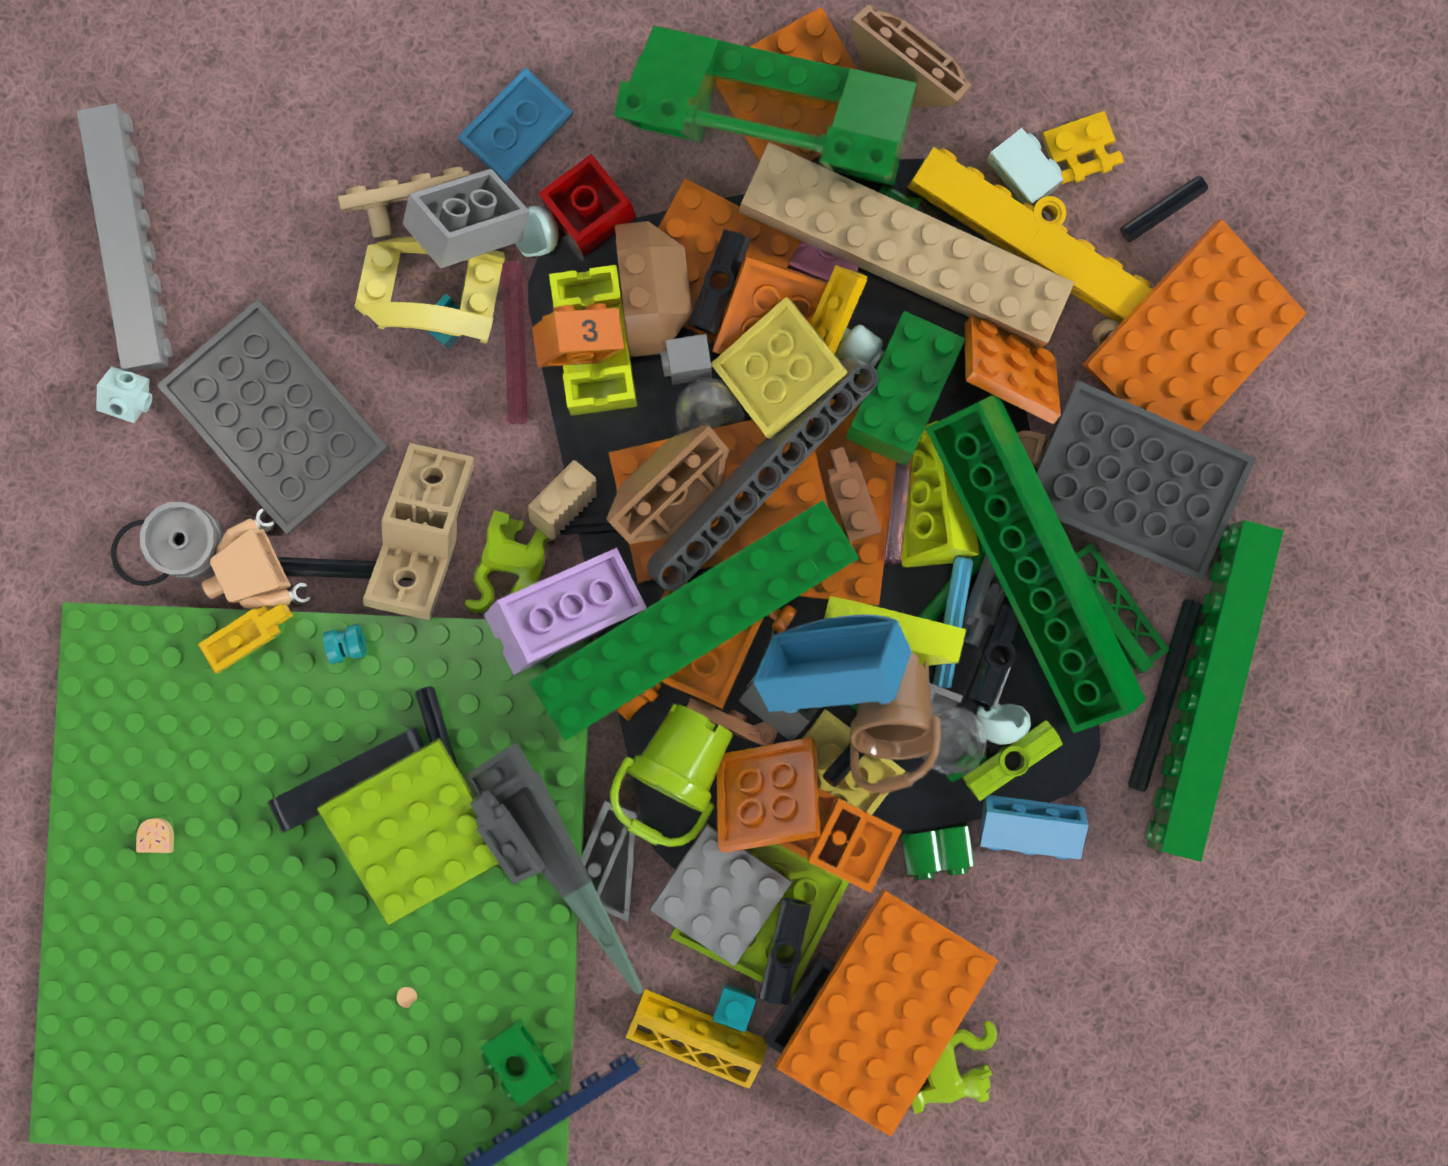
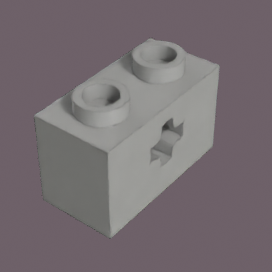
(686, 359)

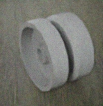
(178, 521)

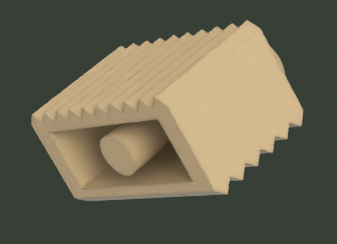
(562, 499)

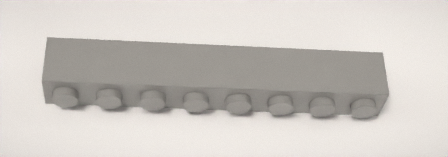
(123, 238)

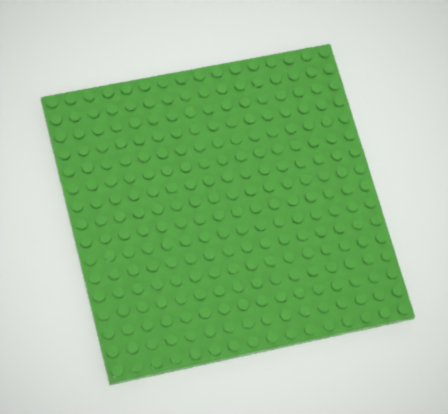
(248, 973)

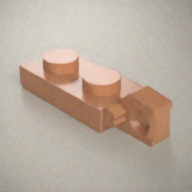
(852, 497)
(735, 722)

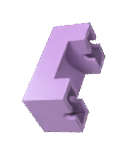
(564, 610)

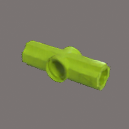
(1031, 748)

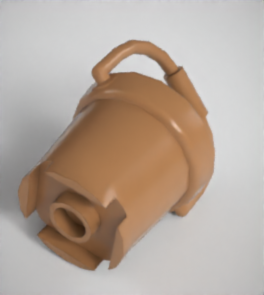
(898, 730)

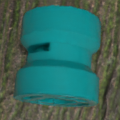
(344, 644)

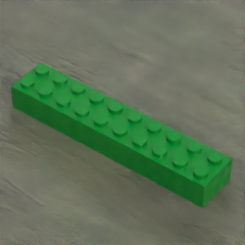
(1036, 564)
(693, 620)
(1213, 690)

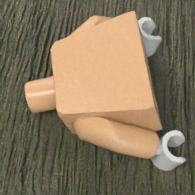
(249, 568)

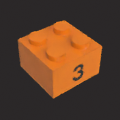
(577, 336)

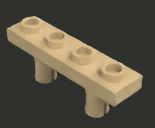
(377, 200)

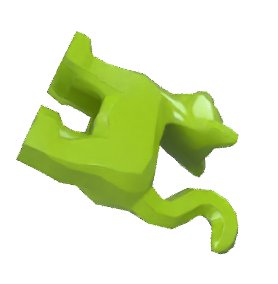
(507, 556)
(945, 1081)

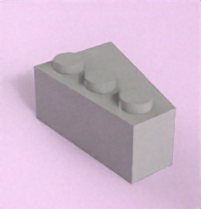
(611, 860)

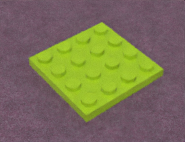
(410, 831)
(808, 884)

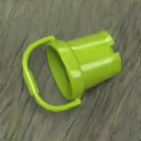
(678, 764)

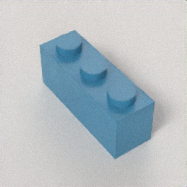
(1033, 827)

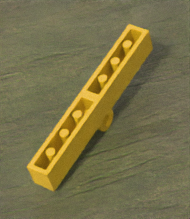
(1027, 234)

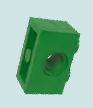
(519, 1042)

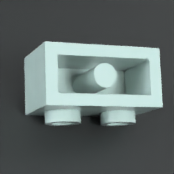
(1025, 168)

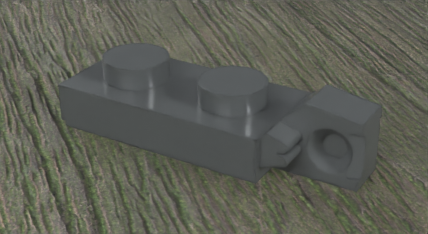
(982, 604)
(505, 838)

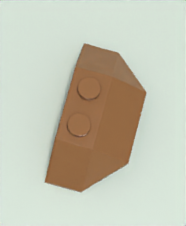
(900, 51)
(652, 286)
(669, 486)

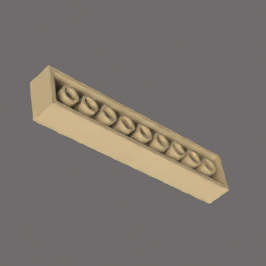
(905, 246)

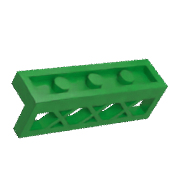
(1133, 652)

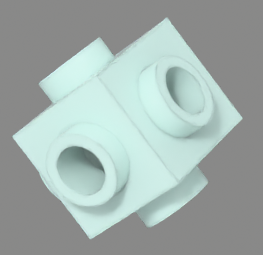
(123, 394)

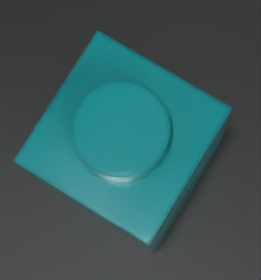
(734, 1007)

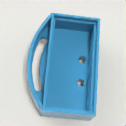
(833, 663)

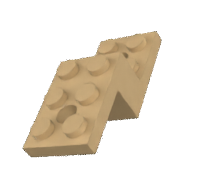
(419, 531)

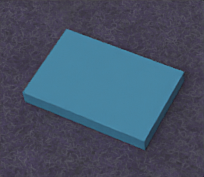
(515, 125)

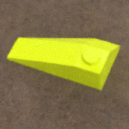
(935, 518)
(927, 639)

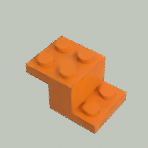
(850, 843)

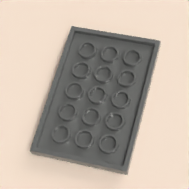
(273, 416)
(1141, 479)

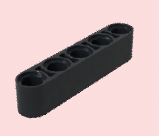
(303, 801)

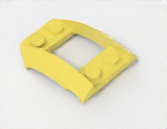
(476, 301)

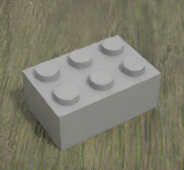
(465, 217)

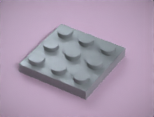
(720, 896)

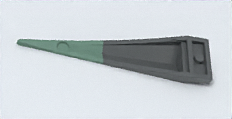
(530, 804)

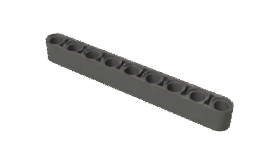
(755, 490)

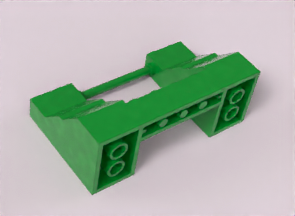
(677, 83)

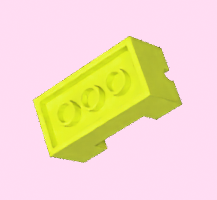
(603, 384)

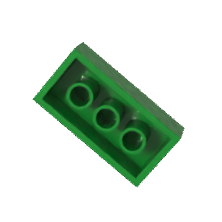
(906, 388)

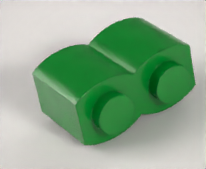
(938, 850)

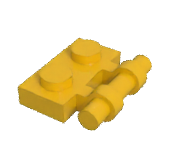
(1079, 138)

